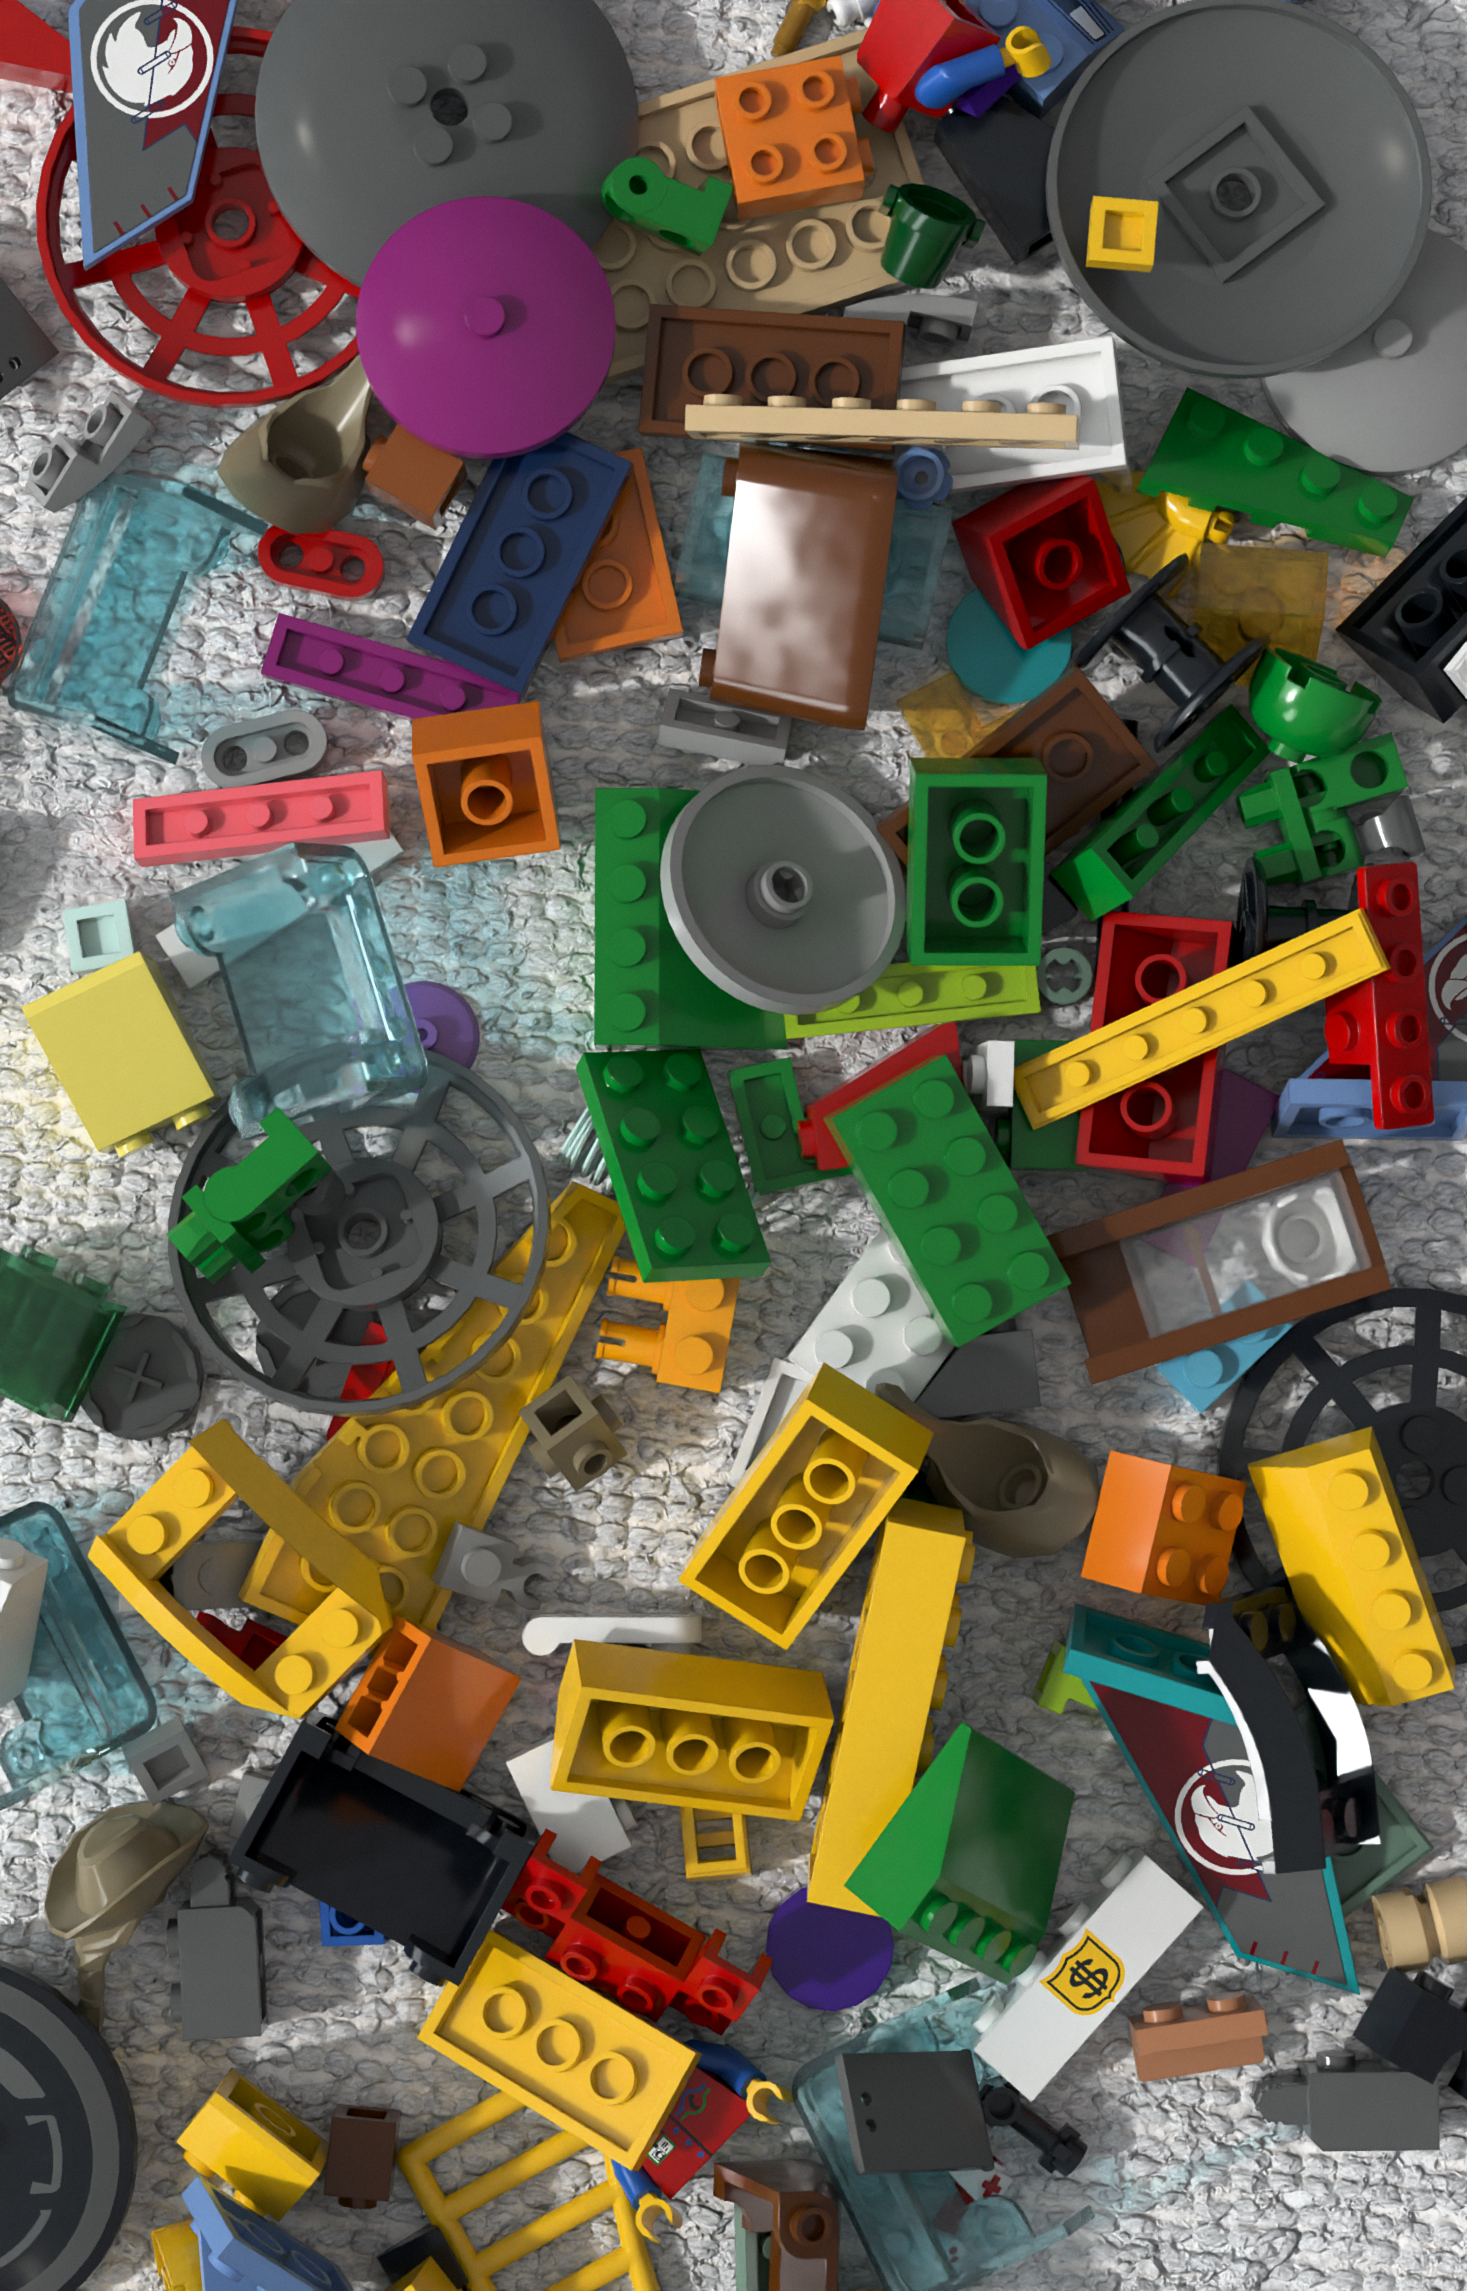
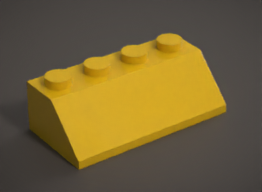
(1356, 1567)
(689, 1730)

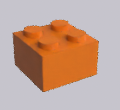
(485, 784)
(1163, 1529)

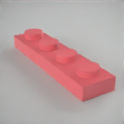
(260, 818)

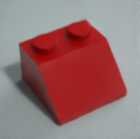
(1043, 556)

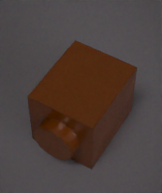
(362, 2155)

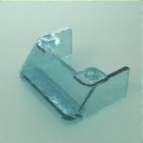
(112, 606)
(82, 1676)
(915, 2222)

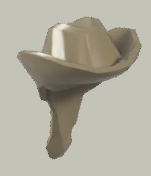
(304, 456)
(983, 1472)
(111, 1879)

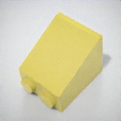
(124, 1054)

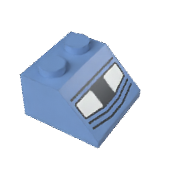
(1067, 28)

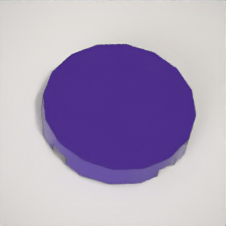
(827, 1953)

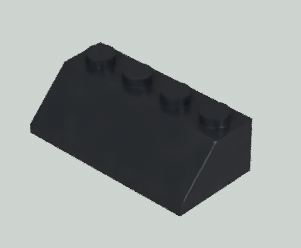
(1418, 620)

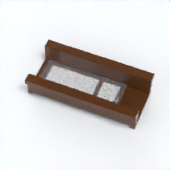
(1221, 1261)

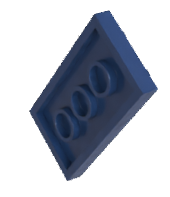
(520, 559)

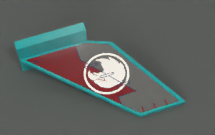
(1203, 1791)

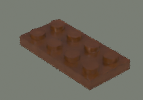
(765, 356)
(1082, 747)

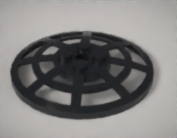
(1403, 1430)

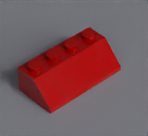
(1169, 1121)

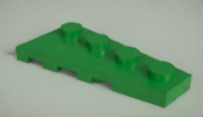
(1253, 469)

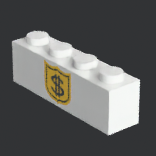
(1083, 1972)

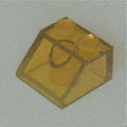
(1258, 593)

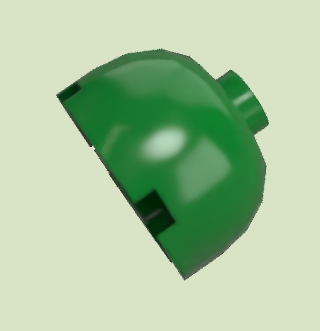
(1307, 706)

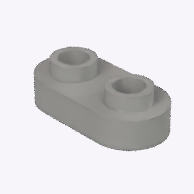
(265, 746)

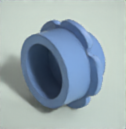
(939, 481)

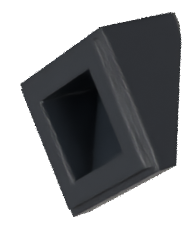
(1057, 905)
(415, 2249)

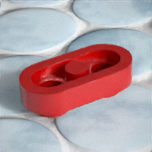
(322, 563)

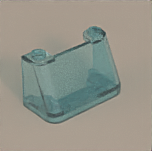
(306, 984)

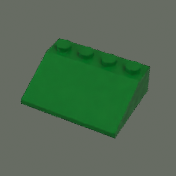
(644, 980)
(972, 1857)

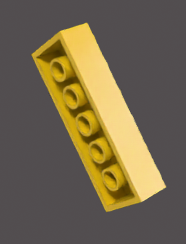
(889, 1689)

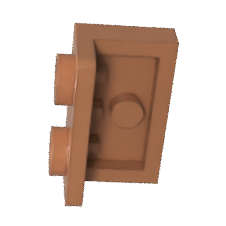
(1197, 2038)

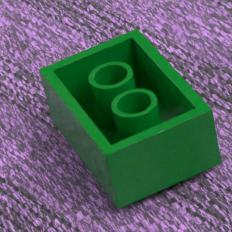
(975, 861)

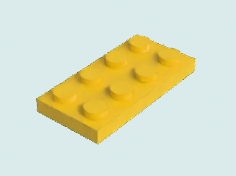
(561, 2049)

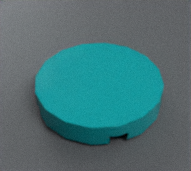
(991, 660)

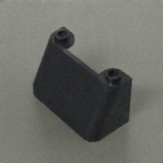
(384, 1848)

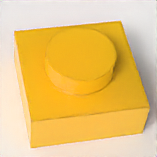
(1122, 234)

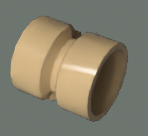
(1422, 1926)

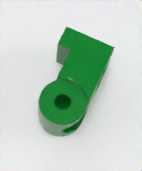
(664, 207)

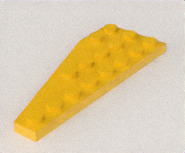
(410, 1473)

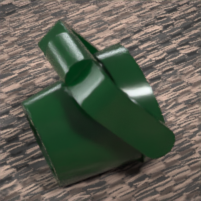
(925, 233)

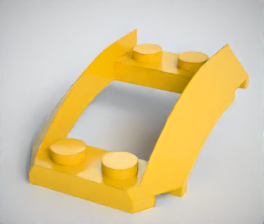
(181, 1509)

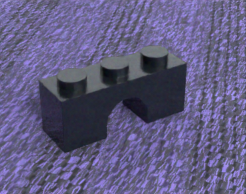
(1417, 2026)

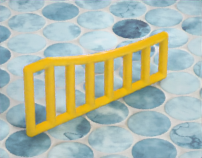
(446, 2210)

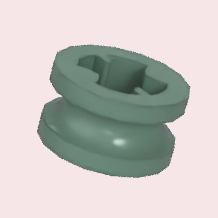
(1061, 957)

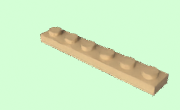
(856, 423)

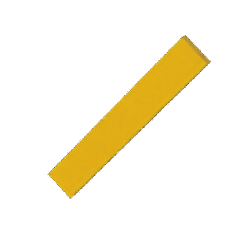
(1199, 1018)

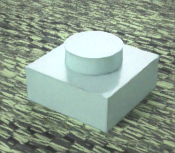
(98, 935)

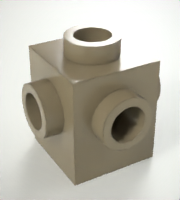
(573, 1433)

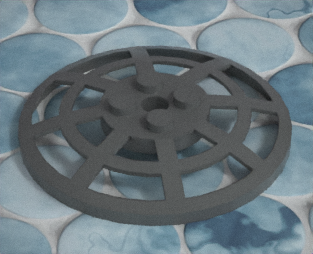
(389, 1269)

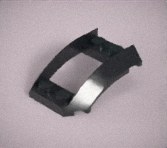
(1305, 1816)

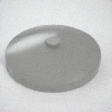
(1398, 390)
(783, 890)

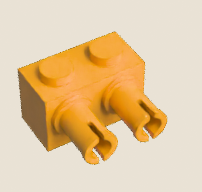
(693, 1341)

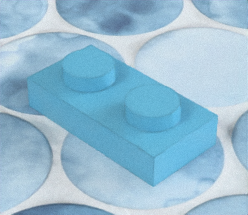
(1211, 1371)

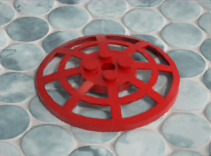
(205, 264)

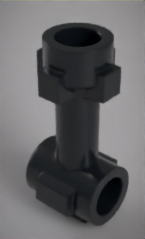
(1002, 2107)

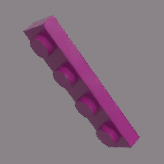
(374, 673)

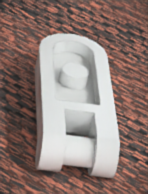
(664, 1630)

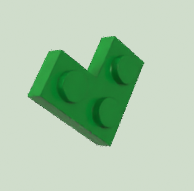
(767, 1118)

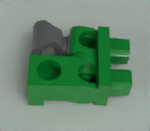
(1313, 818)
(252, 1204)

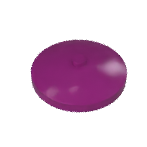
(486, 327)

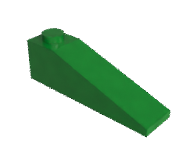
(1160, 815)

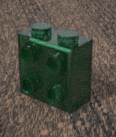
(51, 1332)

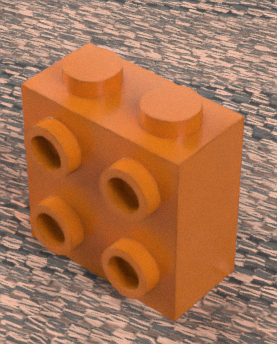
(792, 137)
(427, 1704)

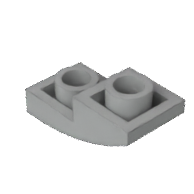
(937, 317)
(71, 469)

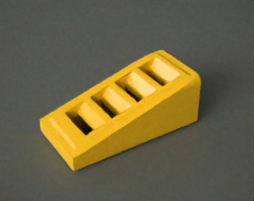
(715, 1869)

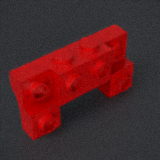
(629, 1944)

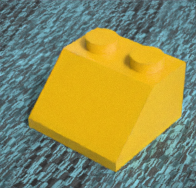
(254, 2146)

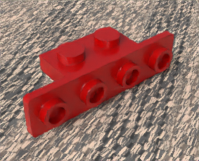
(1386, 1016)

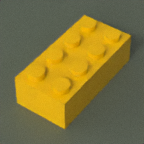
(806, 1506)

